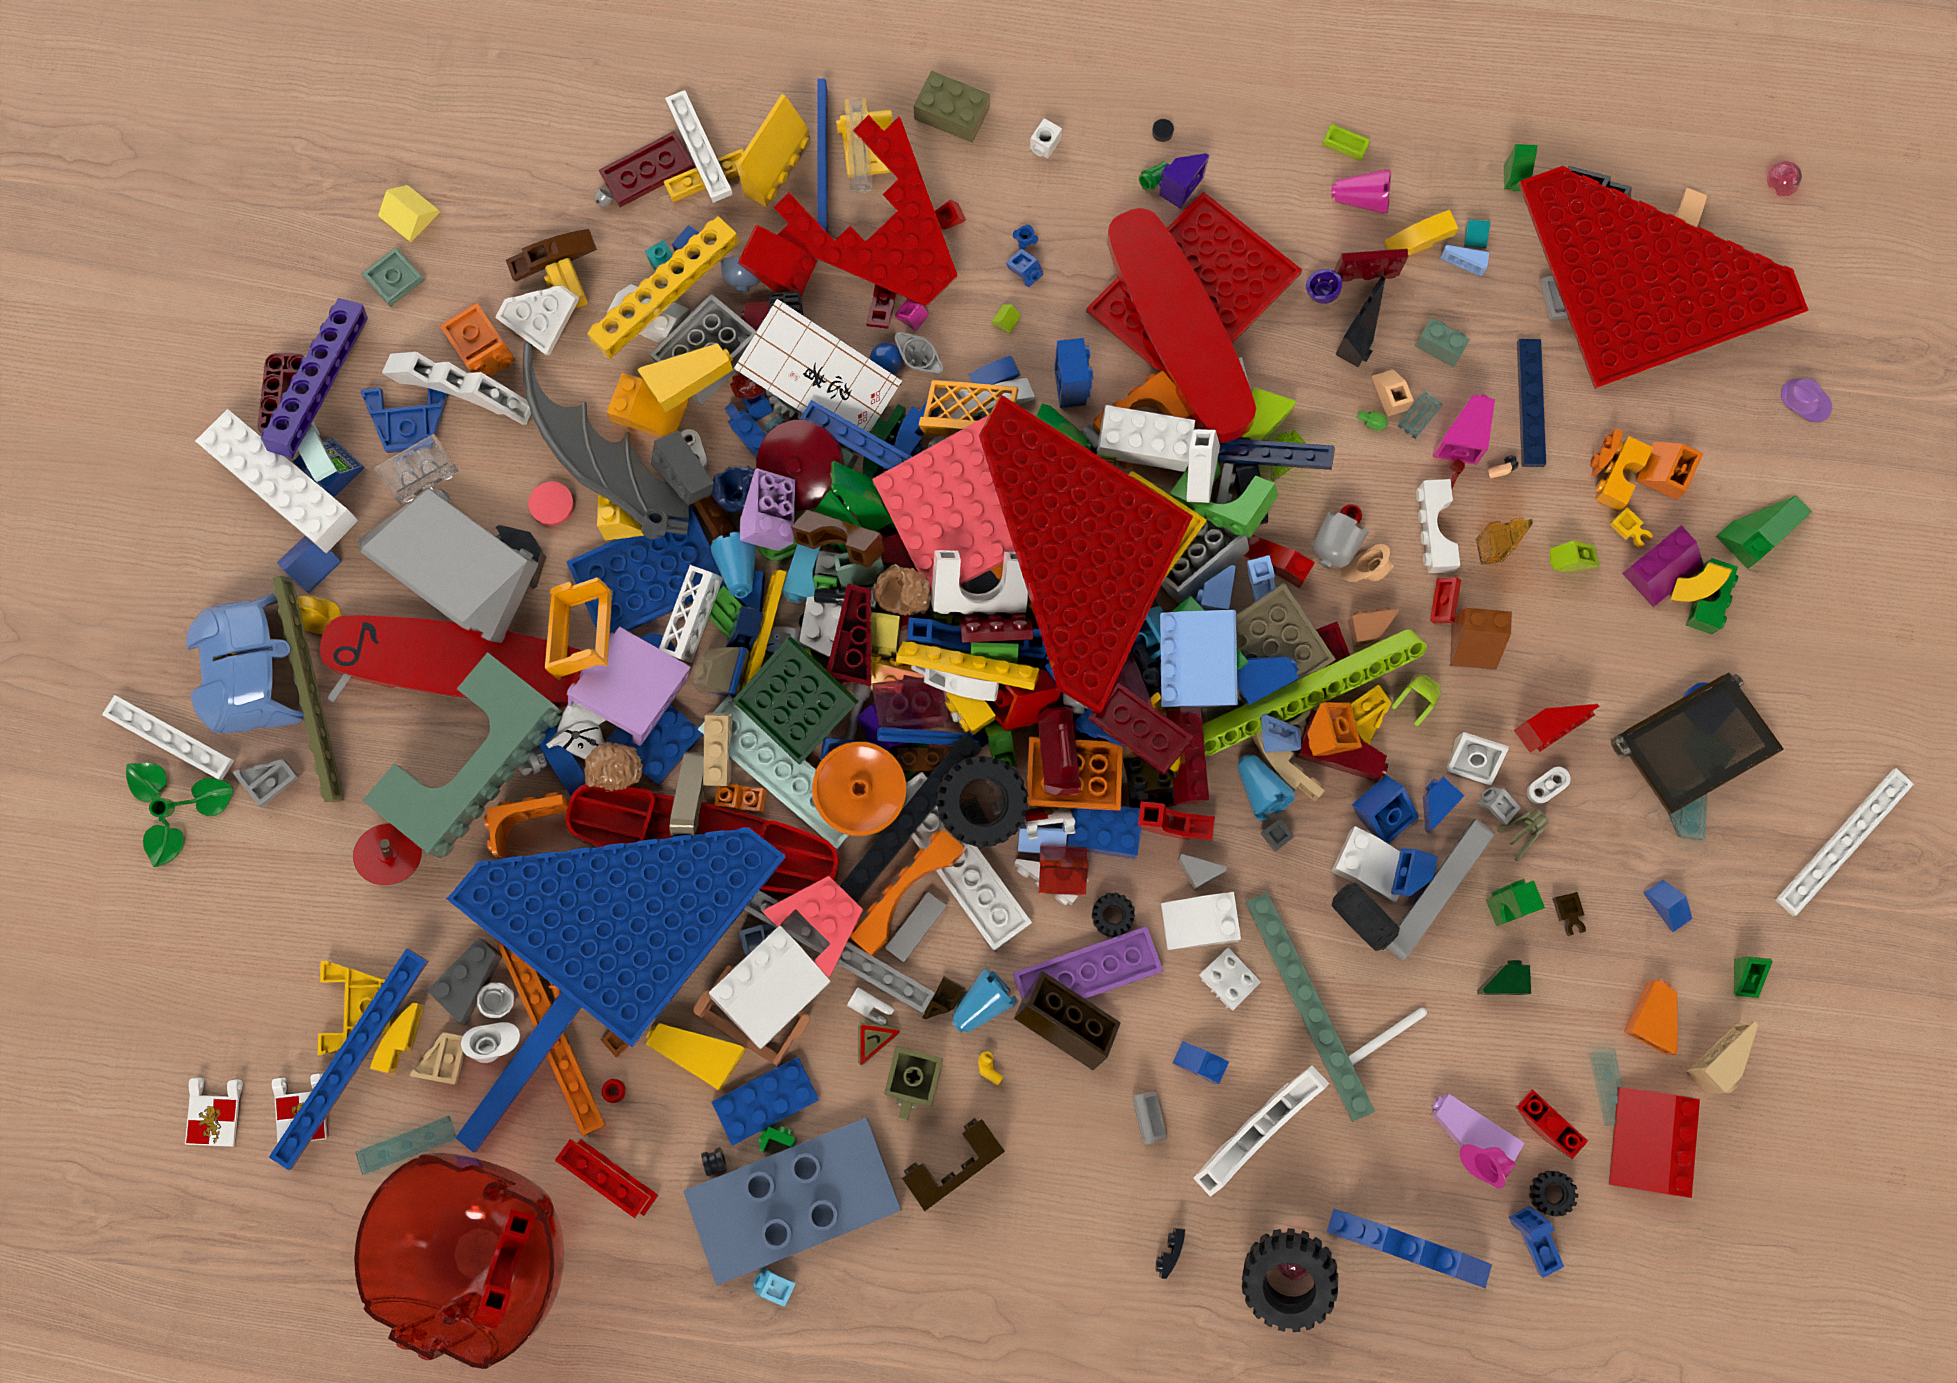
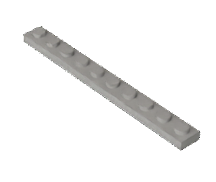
(852, 958)

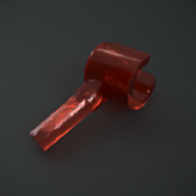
(1457, 466)

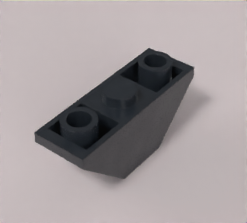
(523, 539)

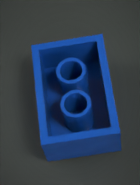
(1072, 372)
(1106, 831)

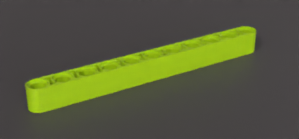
(1313, 690)

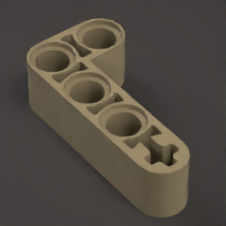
(688, 796)

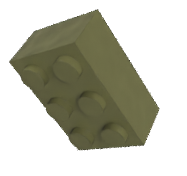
(951, 106)

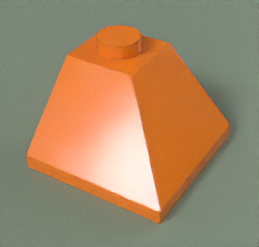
(1333, 730)

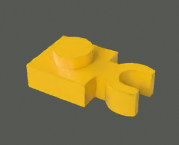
(1628, 525)

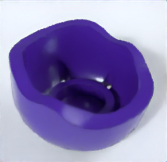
(1323, 290)

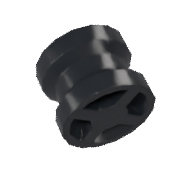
(714, 1161)

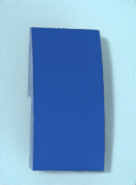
(996, 372)

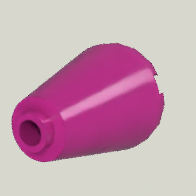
(1364, 191)

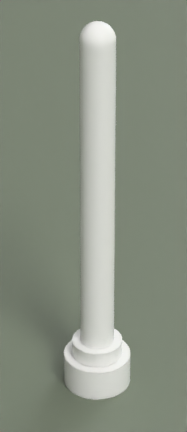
(1387, 1035)

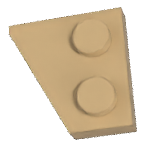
(442, 1061)

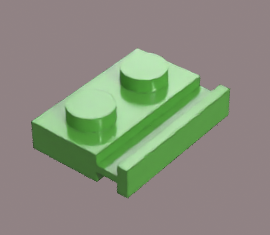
(725, 610)

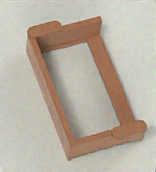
(702, 1010)

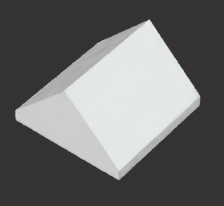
(1476, 758)

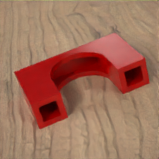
(495, 1290)

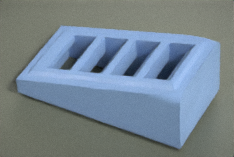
(1465, 258)

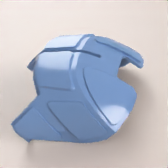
(238, 687)

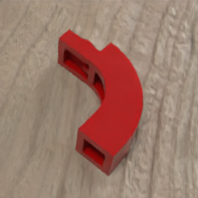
(1171, 823)

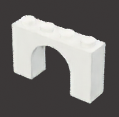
(949, 596)

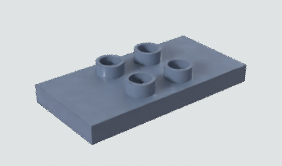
(792, 1201)

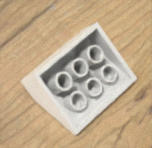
(769, 987)

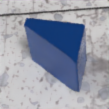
(758, 406)

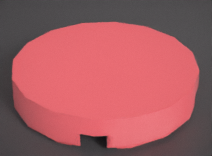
(551, 503)

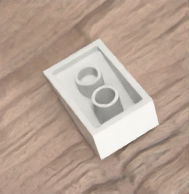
(1368, 863)
(1201, 921)

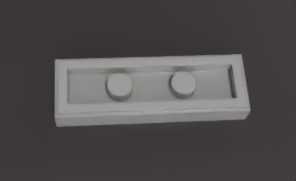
(915, 927)

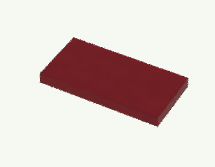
(646, 169)
(1141, 729)

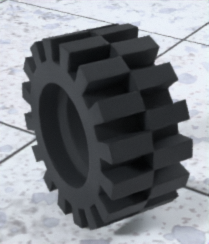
(1113, 900)
(1568, 1193)

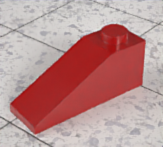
(1286, 562)

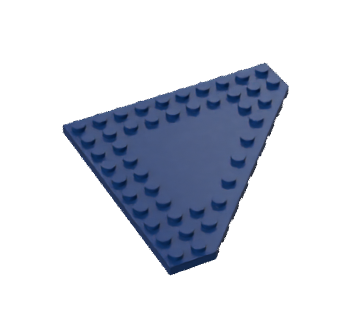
(620, 920)

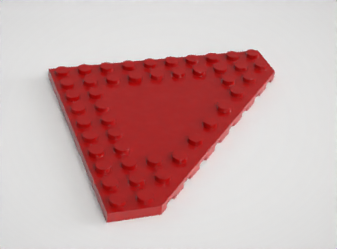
(1645, 280)
(1085, 544)

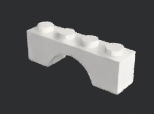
(1440, 553)

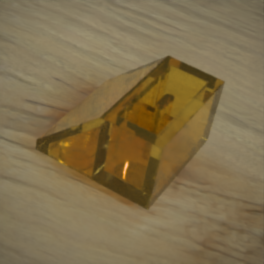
(1500, 539)

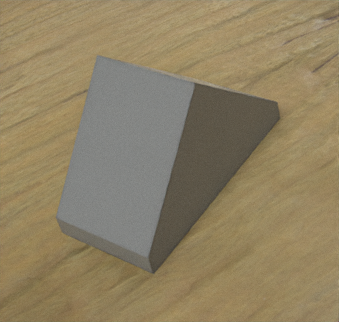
(1199, 871)

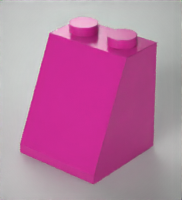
(1469, 433)

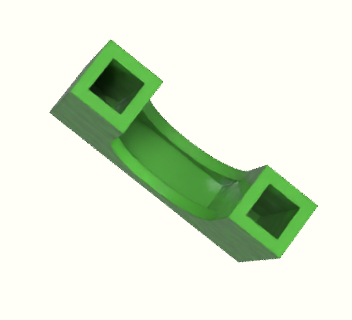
(1240, 515)

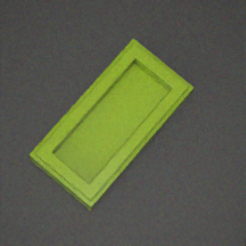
(1346, 142)

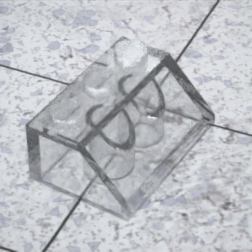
(416, 469)

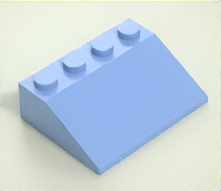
(1198, 658)

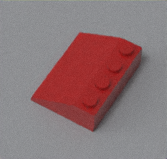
(1654, 1142)

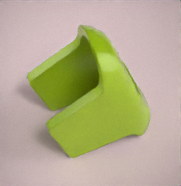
(1420, 685)

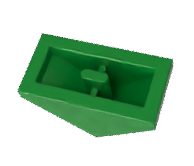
(1750, 975)

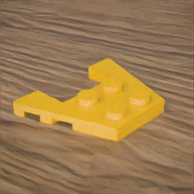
(359, 992)

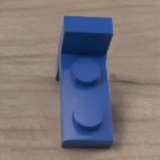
(1536, 1234)

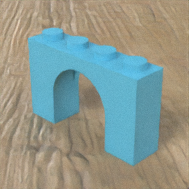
(801, 573)

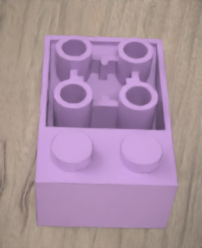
(769, 511)

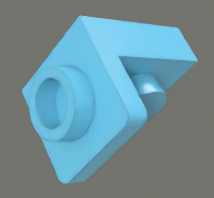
(773, 1287)

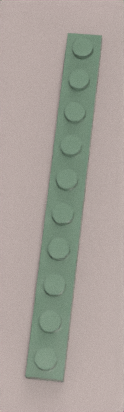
(1310, 1007)

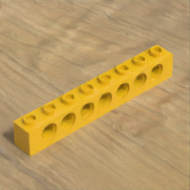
(661, 299)

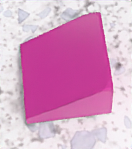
(912, 314)

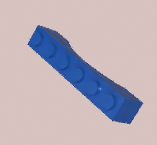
(948, 637)

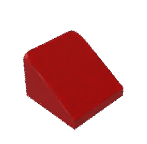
(949, 215)

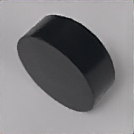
(1162, 130)

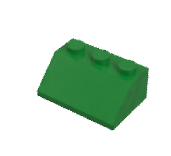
(833, 508)

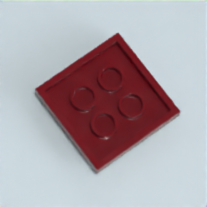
(995, 627)

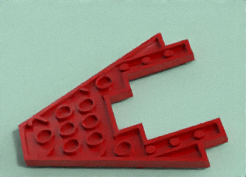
(907, 250)

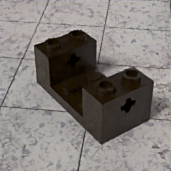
(924, 1185)

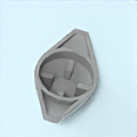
(918, 353)

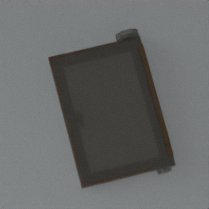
(1698, 742)

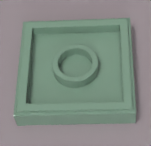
(393, 277)

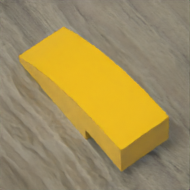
(1424, 233)
(397, 1039)

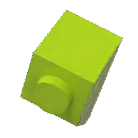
(1573, 557)

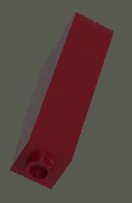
(1362, 762)

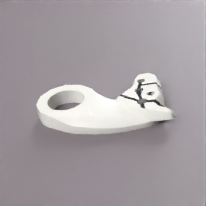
(578, 731)

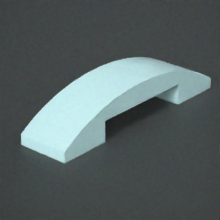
(315, 455)

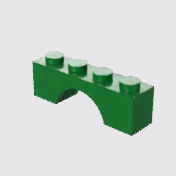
(1514, 901)

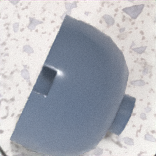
(736, 275)

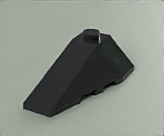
(1360, 335)

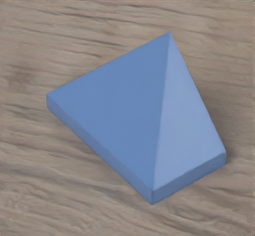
(1279, 735)

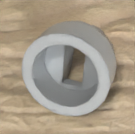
(603, 197)

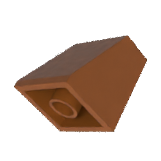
(1479, 637)

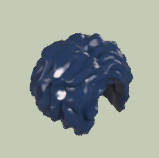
(732, 487)

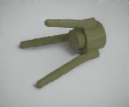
(1532, 823)

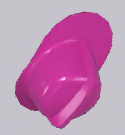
(1487, 1164)

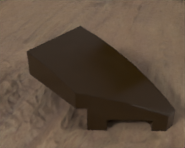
(944, 998)

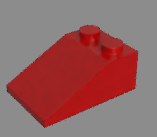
(777, 261)

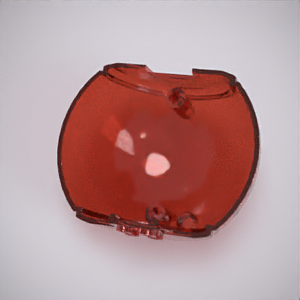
(430, 1249)

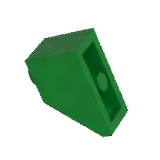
(1519, 165)

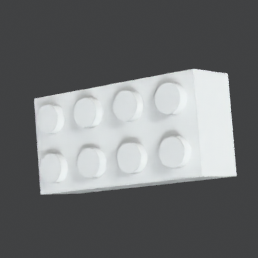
(1145, 438)

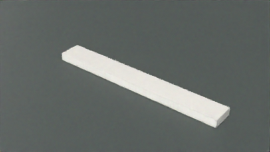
(1844, 842)

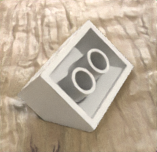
(663, 325)

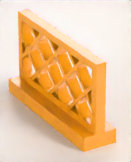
(948, 426)

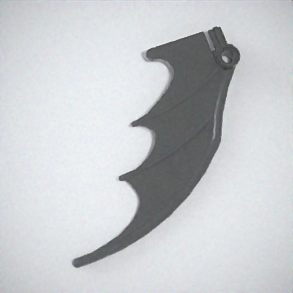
(603, 465)

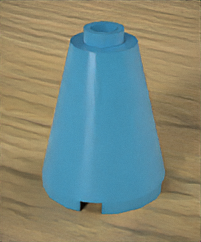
(735, 562)
(1264, 787)
(983, 1002)

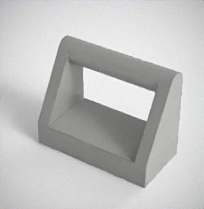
(1149, 1117)

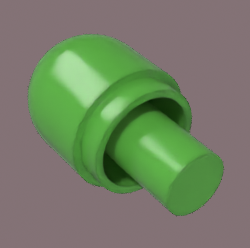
(1373, 420)

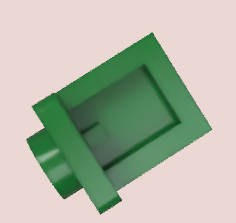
(782, 1135)

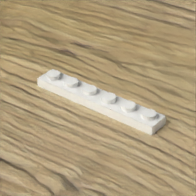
(699, 146)
(168, 737)

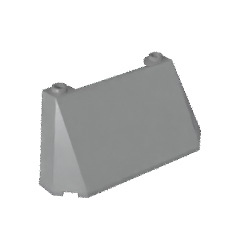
(452, 563)

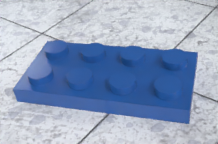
(765, 1101)

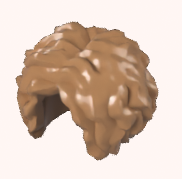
(902, 591)
(612, 766)

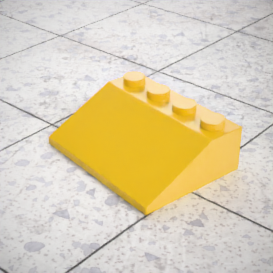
(773, 152)

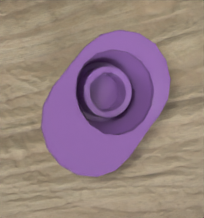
(1807, 399)

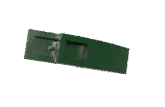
(886, 432)

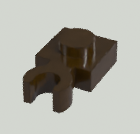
(1569, 908)

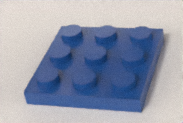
(664, 744)

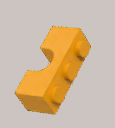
(1615, 489)

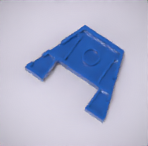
(405, 425)

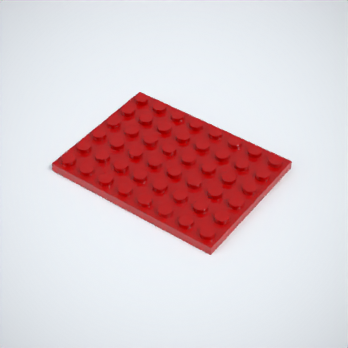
(1231, 261)

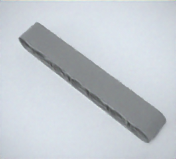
(1441, 888)

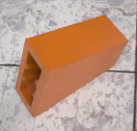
(1656, 1018)

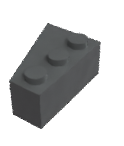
(681, 468)
(463, 980)

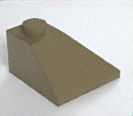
(716, 669)

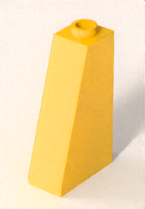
(685, 375)
(699, 1054)

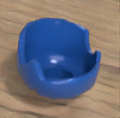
(887, 356)

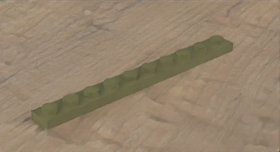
(308, 689)

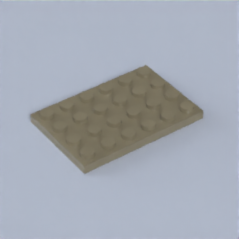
(1276, 628)

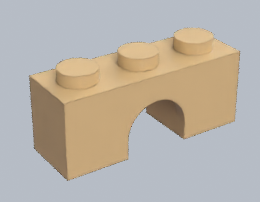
(716, 749)

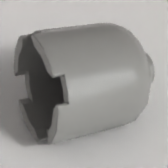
(1338, 541)

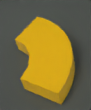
(1701, 585)

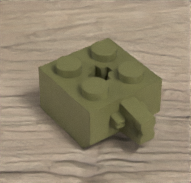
(900, 1086)

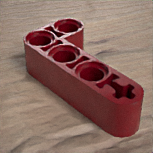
(272, 378)

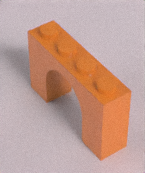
(1155, 393)

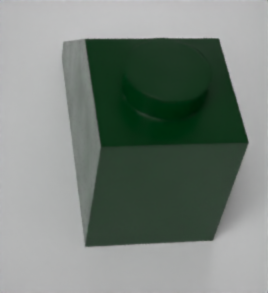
(1508, 980)

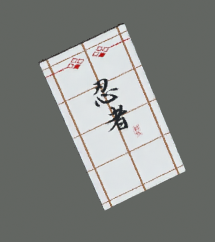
(808, 363)

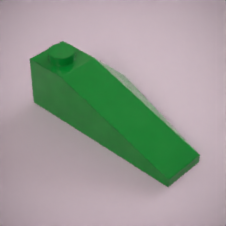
(1761, 531)

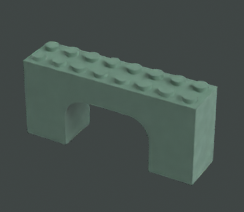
(443, 814)

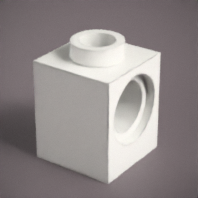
(1048, 131)

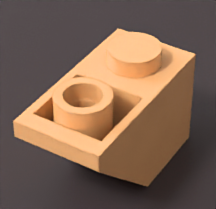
(1393, 392)

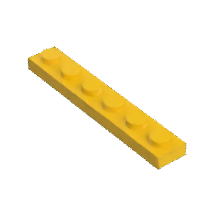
(967, 665)

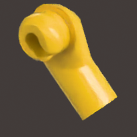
(986, 1068)

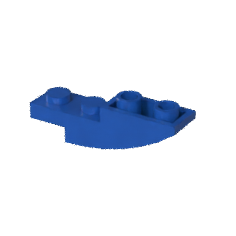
(908, 435)

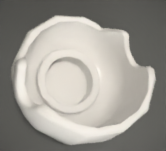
(495, 1000)

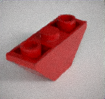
(1550, 1125)

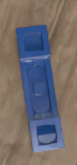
(563, 764)

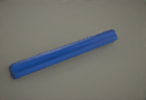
(927, 736)

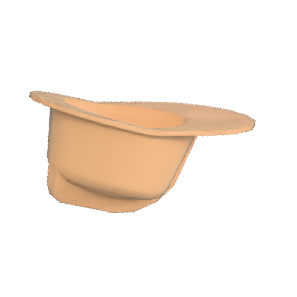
(1369, 565)

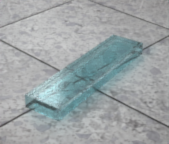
(406, 1145)

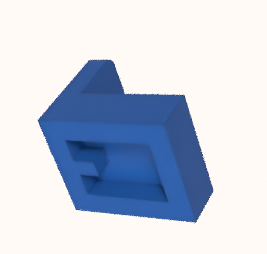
(1025, 266)

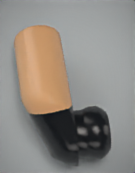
(1504, 469)

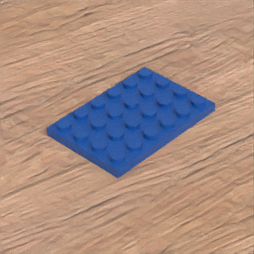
(645, 573)

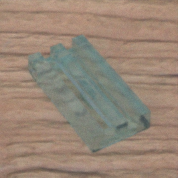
(1409, 428)

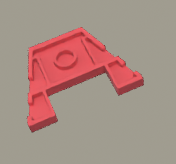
(828, 911)

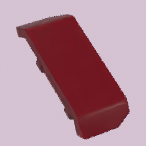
(1058, 751)

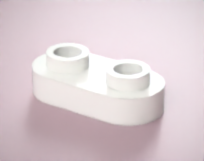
(695, 445)
(1548, 786)

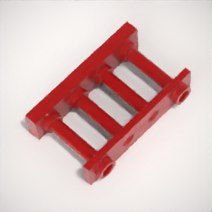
(606, 1177)

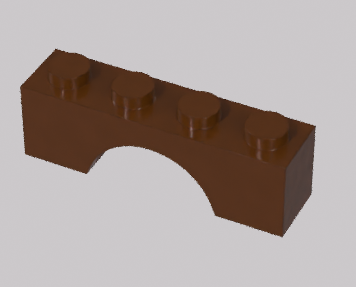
(817, 530)

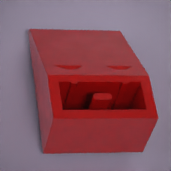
(1552, 725)

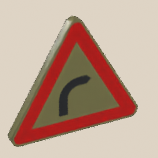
(873, 1038)

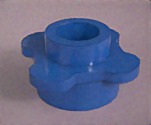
(1028, 231)

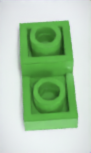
(826, 582)

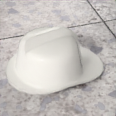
(490, 1041)

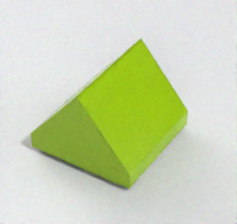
(1006, 318)

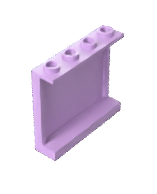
(632, 687)

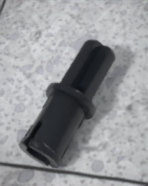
(829, 596)

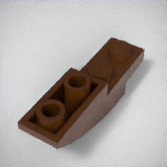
(549, 251)

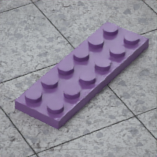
(1099, 965)

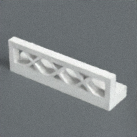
(697, 616)

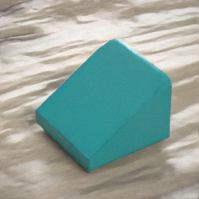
(1476, 233)

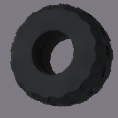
(1365, 916)

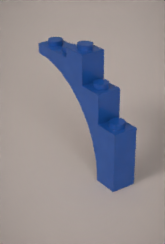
(1409, 1248)

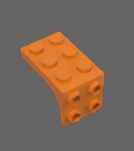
(477, 342)
(507, 814)

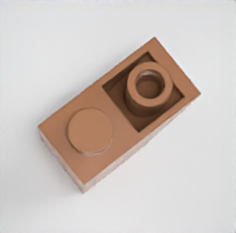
(1369, 627)

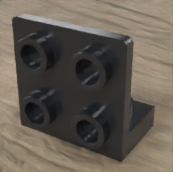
(1148, 784)

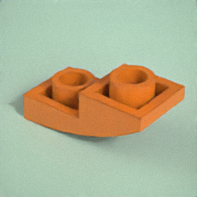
(1606, 453)
(741, 798)

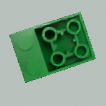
(860, 497)

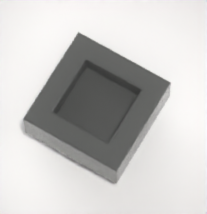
(1277, 834)

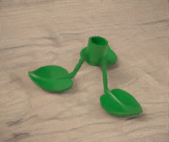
(159, 841)

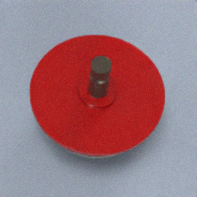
(386, 855)

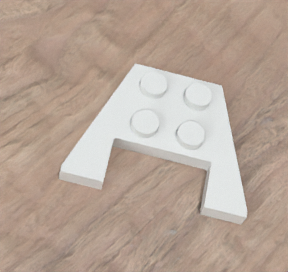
(821, 624)

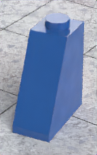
(1265, 676)

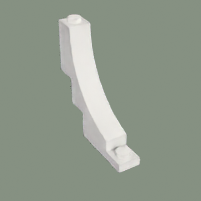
(445, 377)

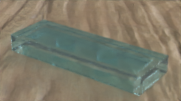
(1607, 1083)

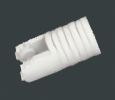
(865, 1003)

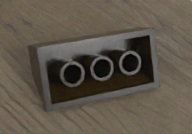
(1068, 1021)

